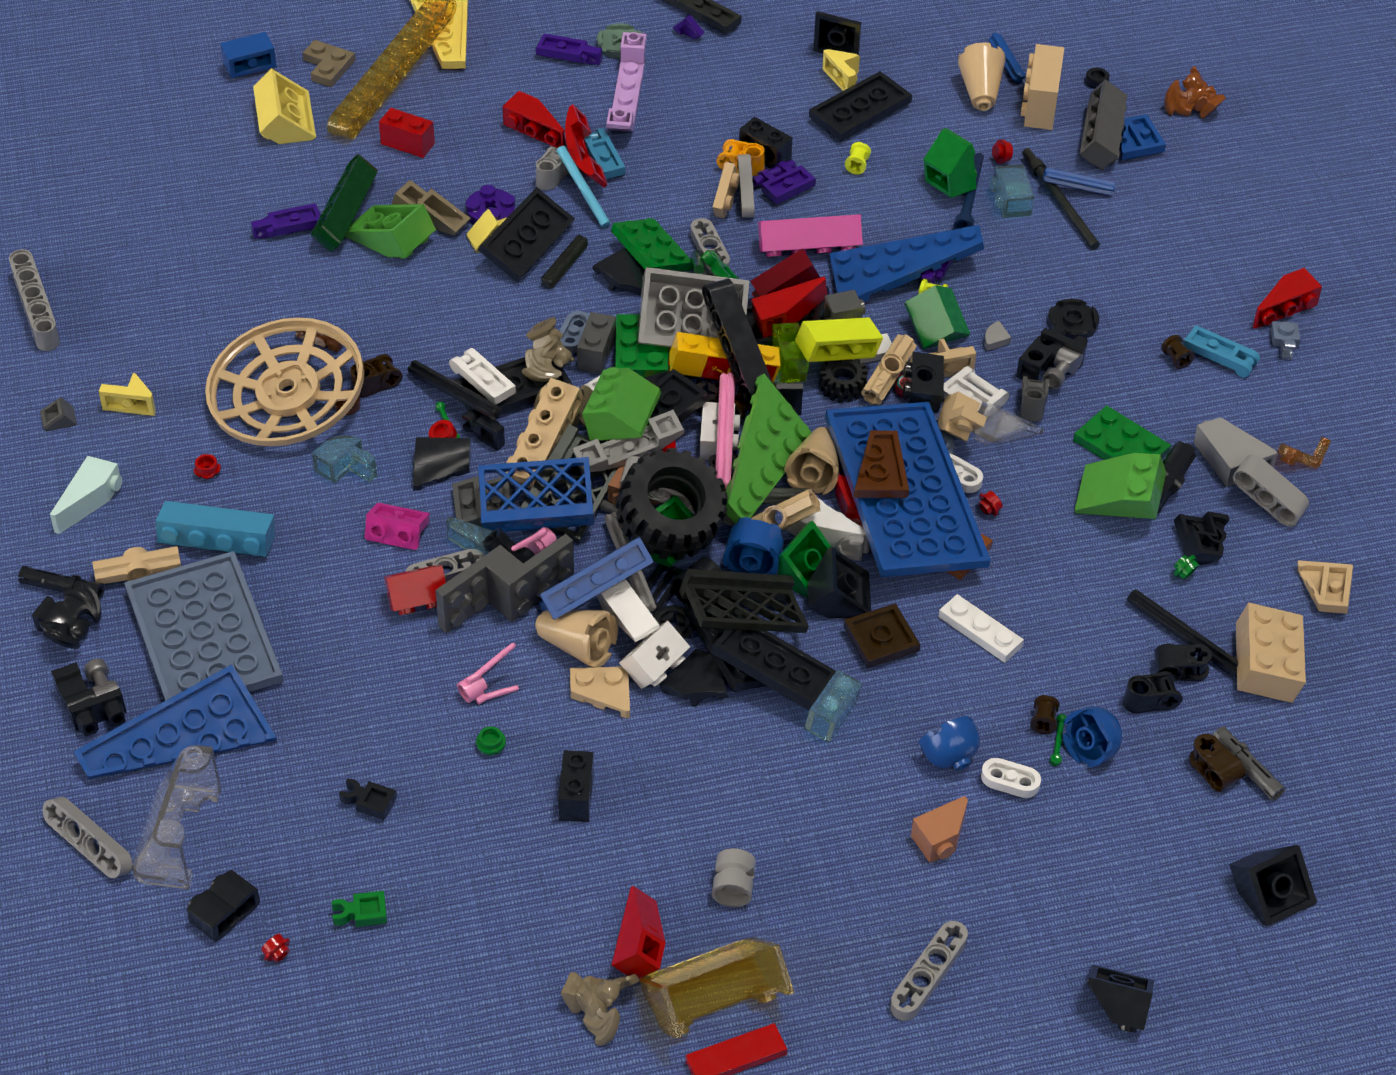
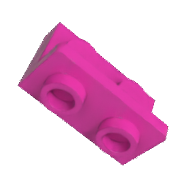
(395, 525)

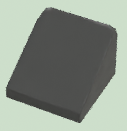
(58, 415)

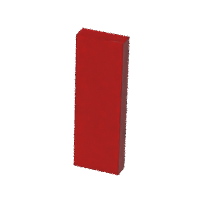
(738, 1053)

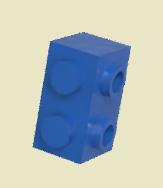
(248, 54)

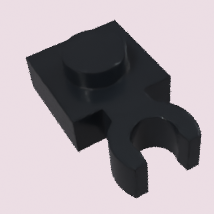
(487, 430)
(371, 800)

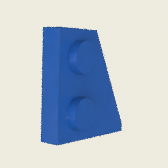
(1140, 138)

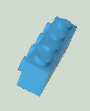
(215, 528)

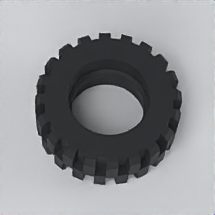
(688, 477)

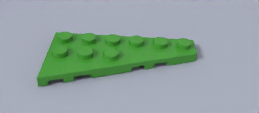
(765, 444)

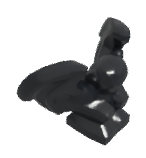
(63, 619)

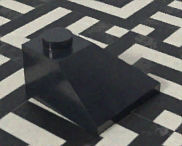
(836, 34)
(839, 587)
(1274, 883)
(1122, 996)

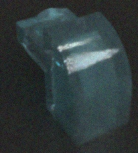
(342, 455)

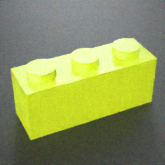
(838, 339)

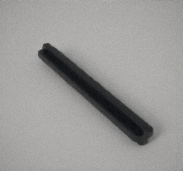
(454, 390)
(1182, 630)

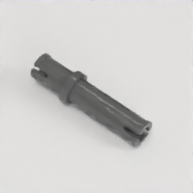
(1252, 766)

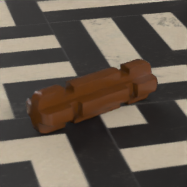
(323, 341)

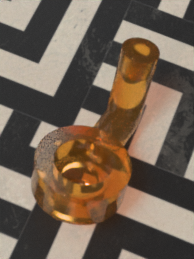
(1291, 455)

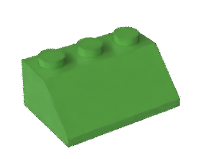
(620, 405)

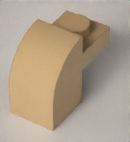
(960, 416)

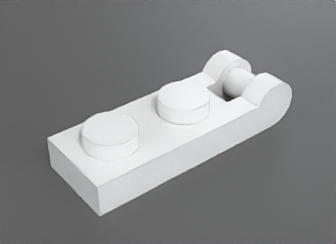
(483, 376)

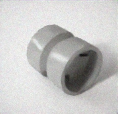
(733, 877)

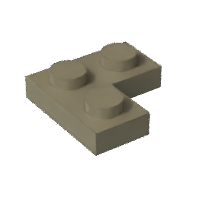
(330, 62)

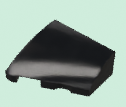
(440, 459)
(1202, 536)

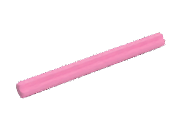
(725, 427)

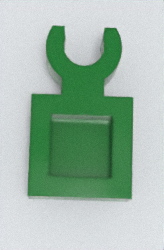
(718, 267)
(365, 909)

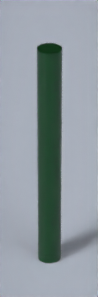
(697, 262)

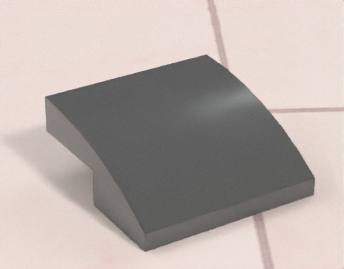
(467, 499)

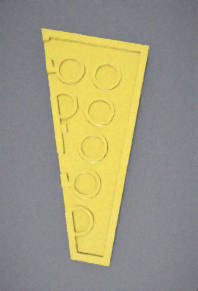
(451, 43)

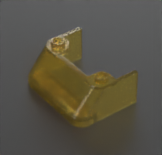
(714, 981)

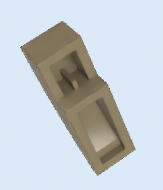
(442, 213)

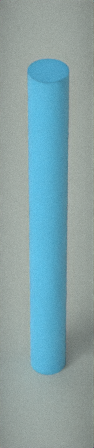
(583, 186)

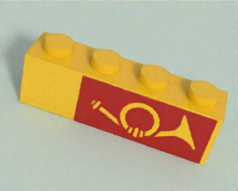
(706, 358)

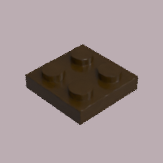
(881, 635)

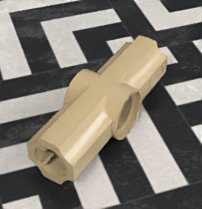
(882, 378)
(792, 510)
(136, 564)

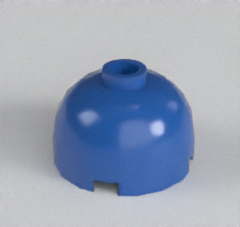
(1092, 735)
(952, 744)

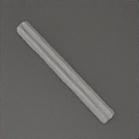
(637, 579)

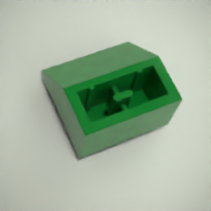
(950, 164)

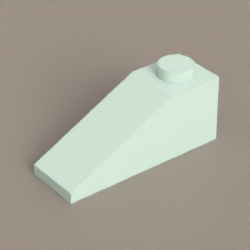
(88, 491)

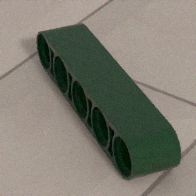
(344, 203)

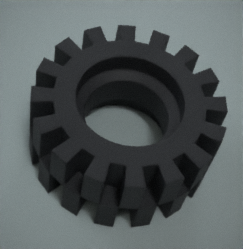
(840, 388)

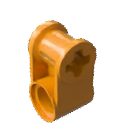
(738, 148)

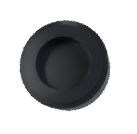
(1096, 76)

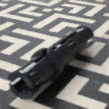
(55, 581)

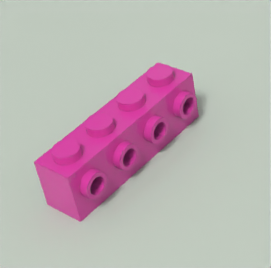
(810, 233)

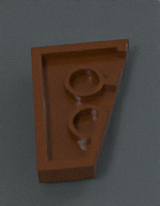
(882, 468)

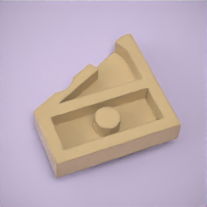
(726, 190)
(1327, 584)
(602, 688)

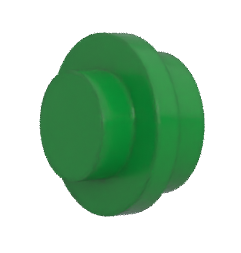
(1185, 567)
(490, 741)

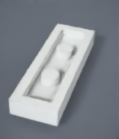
(981, 628)

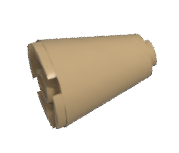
(982, 73)
(814, 463)
(581, 634)

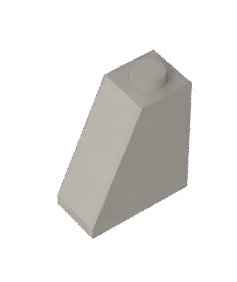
(1228, 446)

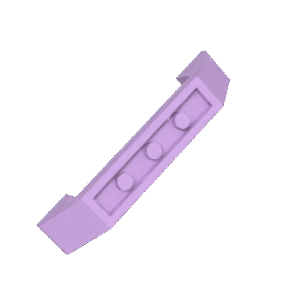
(629, 82)

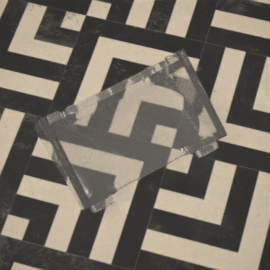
(184, 788)

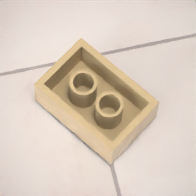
(1042, 86)
(1270, 652)

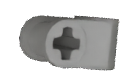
(550, 170)

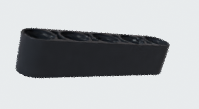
(735, 336)

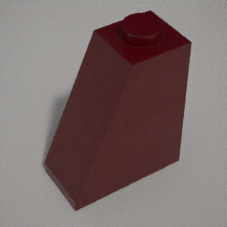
(787, 273)

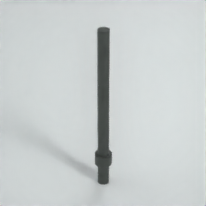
(1037, 167)

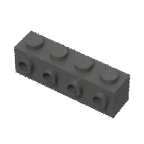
(1103, 125)

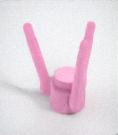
(537, 541)
(474, 685)

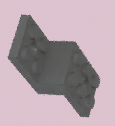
(503, 583)

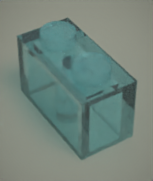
(1012, 191)
(833, 706)

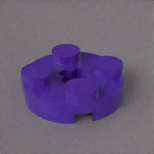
(489, 197)

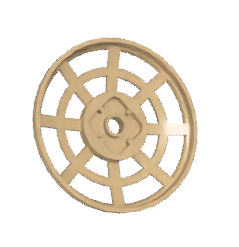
(283, 374)

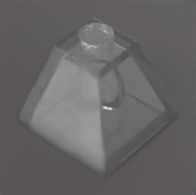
(1003, 426)

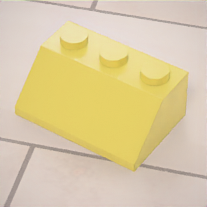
(283, 109)

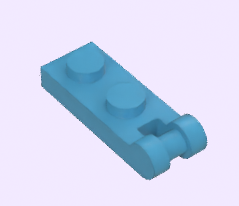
(604, 153)
(1222, 350)

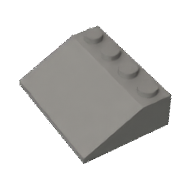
(676, 304)

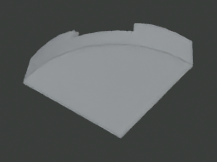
(996, 336)
(852, 546)

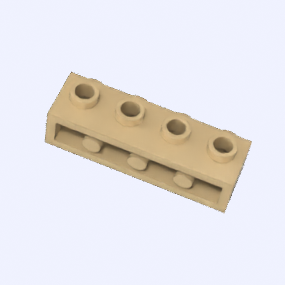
(546, 424)

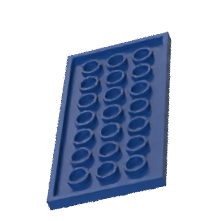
(935, 523)

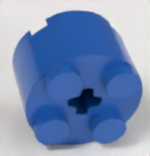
(753, 547)

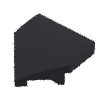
(621, 271)
(696, 679)

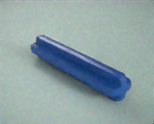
(1011, 64)
(1078, 181)

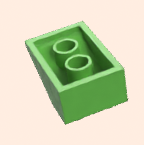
(392, 229)
(1122, 486)

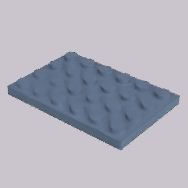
(200, 623)

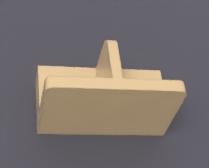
(956, 358)

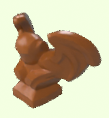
(1196, 97)

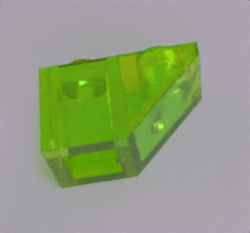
(792, 361)

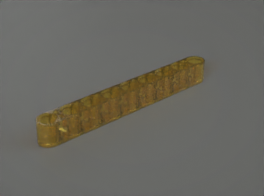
(390, 68)

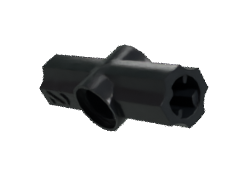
(1176, 465)

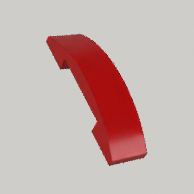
(575, 131)

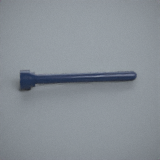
(965, 218)

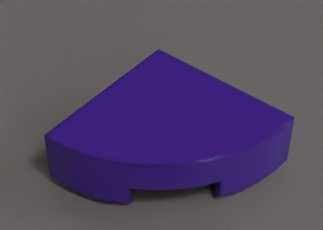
(688, 27)

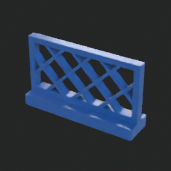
(536, 517)
(595, 578)

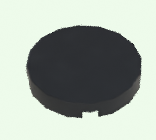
(1074, 318)

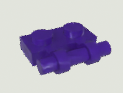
(784, 181)

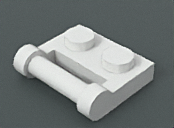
(975, 387)

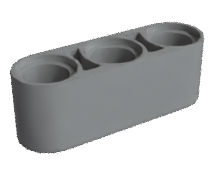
(1271, 490)

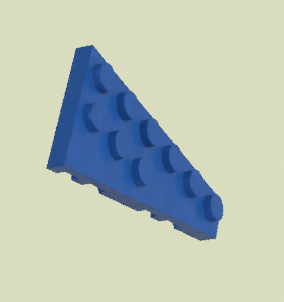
(900, 261)
(208, 714)

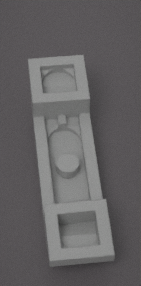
(614, 453)

